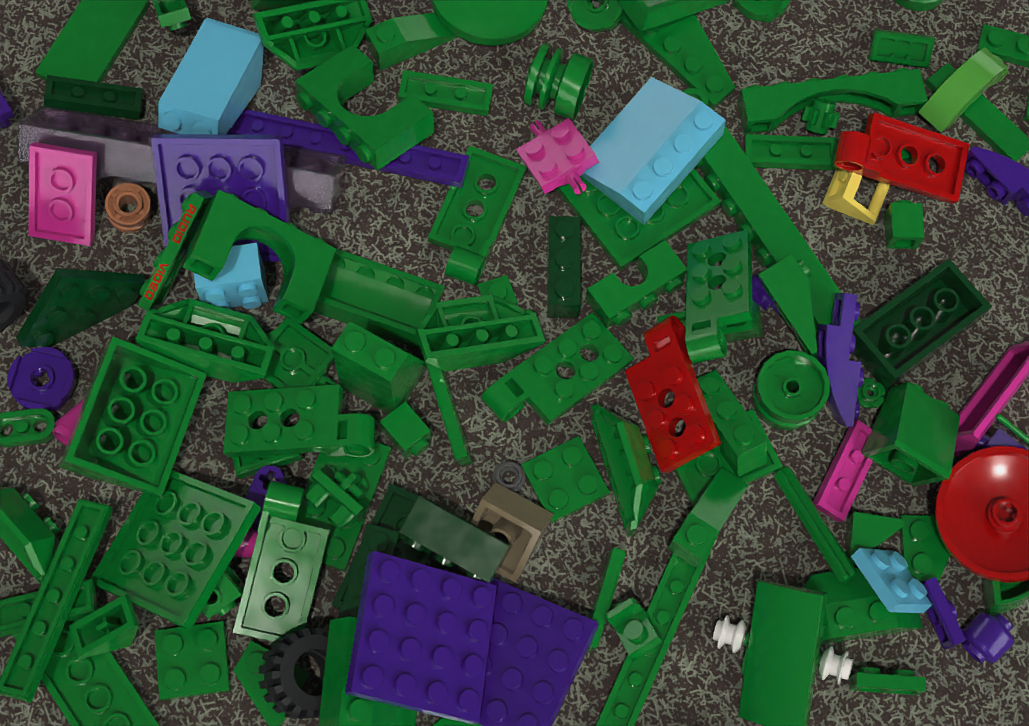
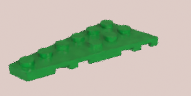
(688, 54)

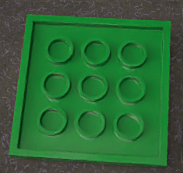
(624, 236)
(176, 548)

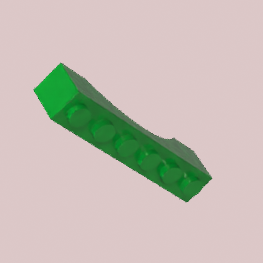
(891, 93)

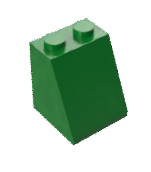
(913, 436)

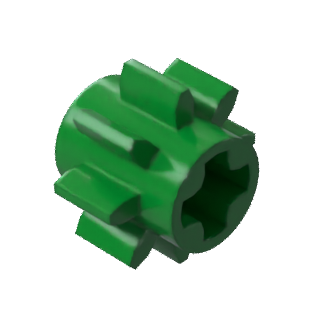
(820, 116)

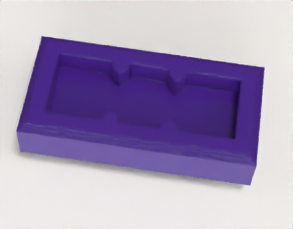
(943, 616)

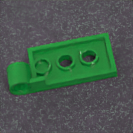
(469, 236)
(712, 308)
(541, 387)
(318, 430)
(278, 541)

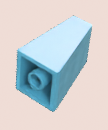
(212, 81)

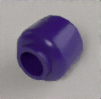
(988, 637)

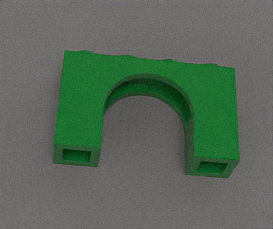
(373, 138)
(302, 256)

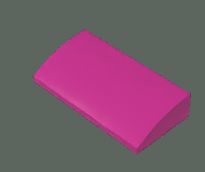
(992, 397)

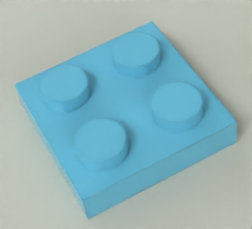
(892, 581)

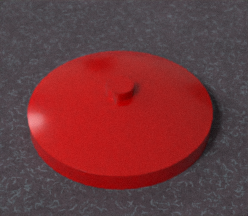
(986, 513)

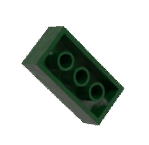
(918, 324)

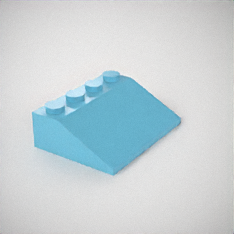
(652, 147)

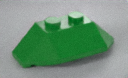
(312, 31)
(477, 332)
(208, 339)
(627, 465)
(26, 533)
(856, 610)

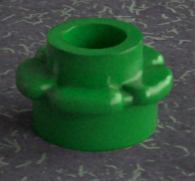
(871, 401)

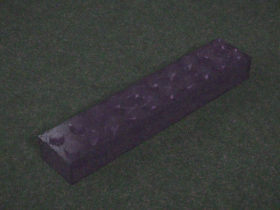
(125, 151)

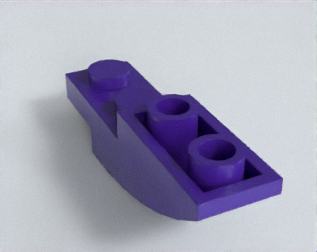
(1001, 176)
(834, 346)

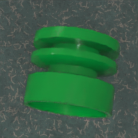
(558, 81)

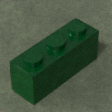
(563, 267)
(454, 540)

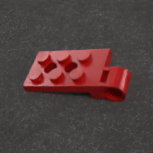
(879, 150)
(657, 375)

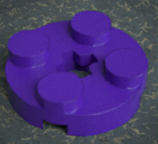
(33, 364)

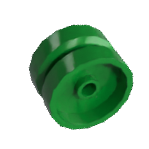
(789, 372)

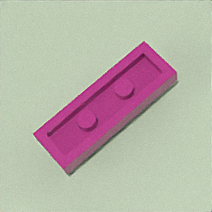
(844, 474)

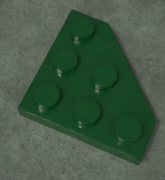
(77, 302)

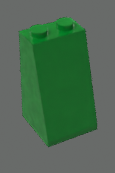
(375, 368)

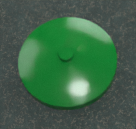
(490, 20)

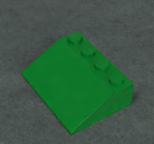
(133, 418)
(349, 710)

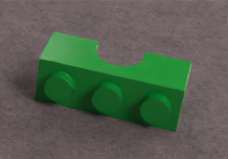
(616, 302)
(740, 438)

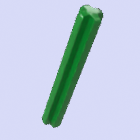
(815, 525)

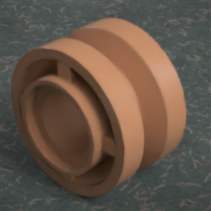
(128, 194)

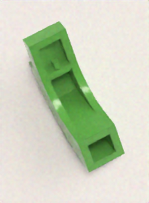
(963, 89)

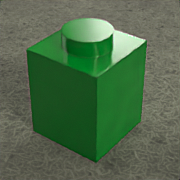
(903, 225)
(406, 431)

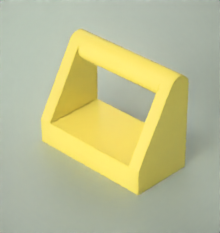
(842, 192)

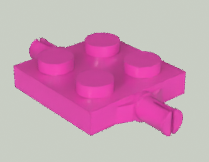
(557, 156)

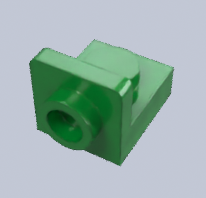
(633, 627)

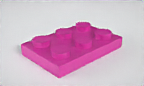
(62, 193)

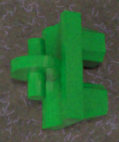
(347, 508)

